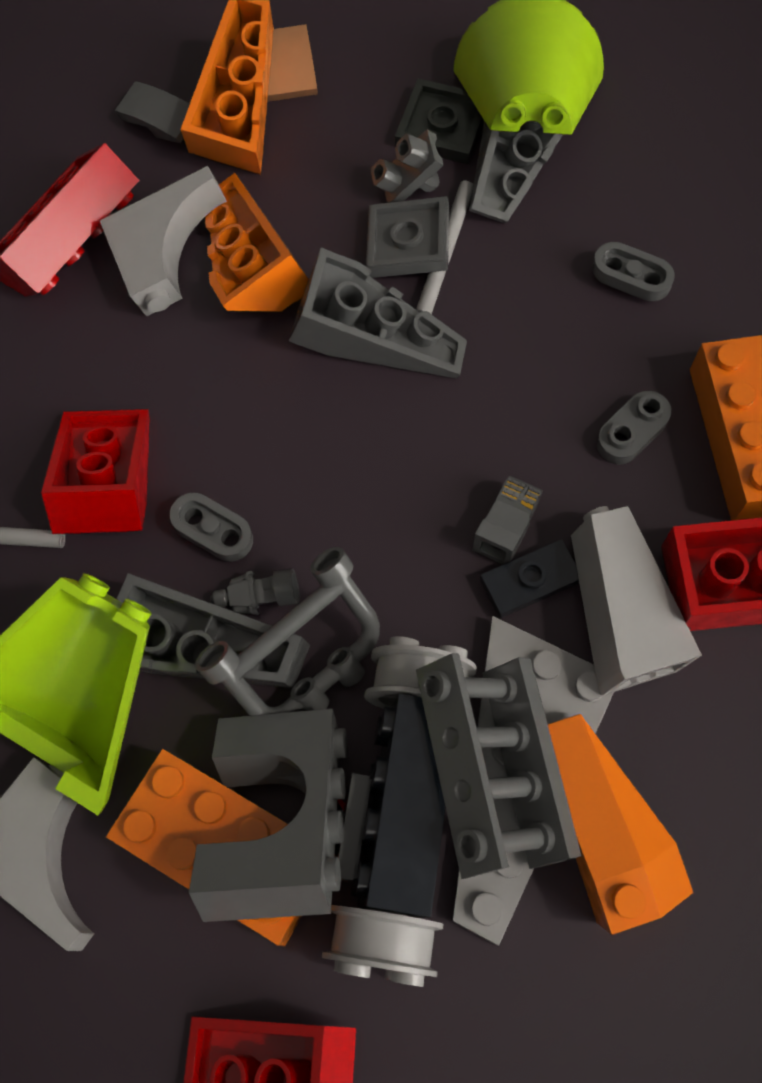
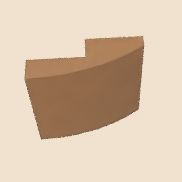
(291, 64)

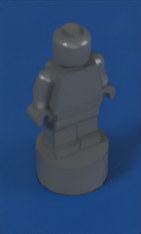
(248, 593)

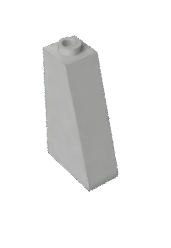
(627, 604)

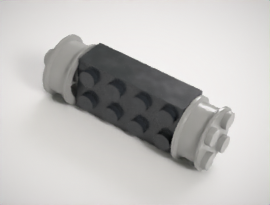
(399, 830)

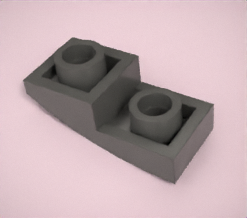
(155, 110)

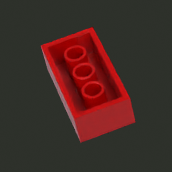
(716, 572)

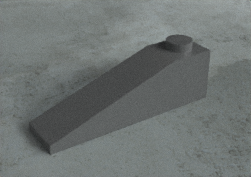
(507, 168)
(363, 321)

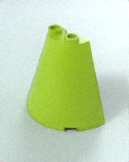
(530, 64)
(72, 682)

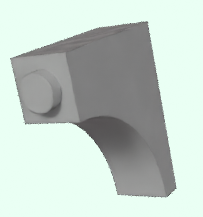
(152, 234)
(30, 854)

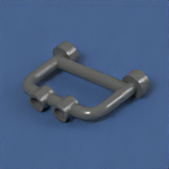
(222, 665)

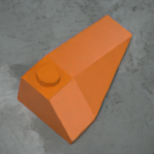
(248, 256)
(626, 852)

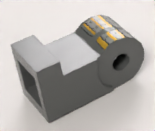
(507, 521)

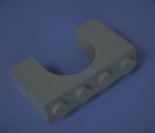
(297, 865)

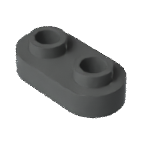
(633, 271)
(636, 425)
(213, 529)

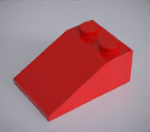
(98, 472)
(268, 1052)

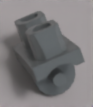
(412, 169)

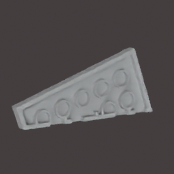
(566, 689)

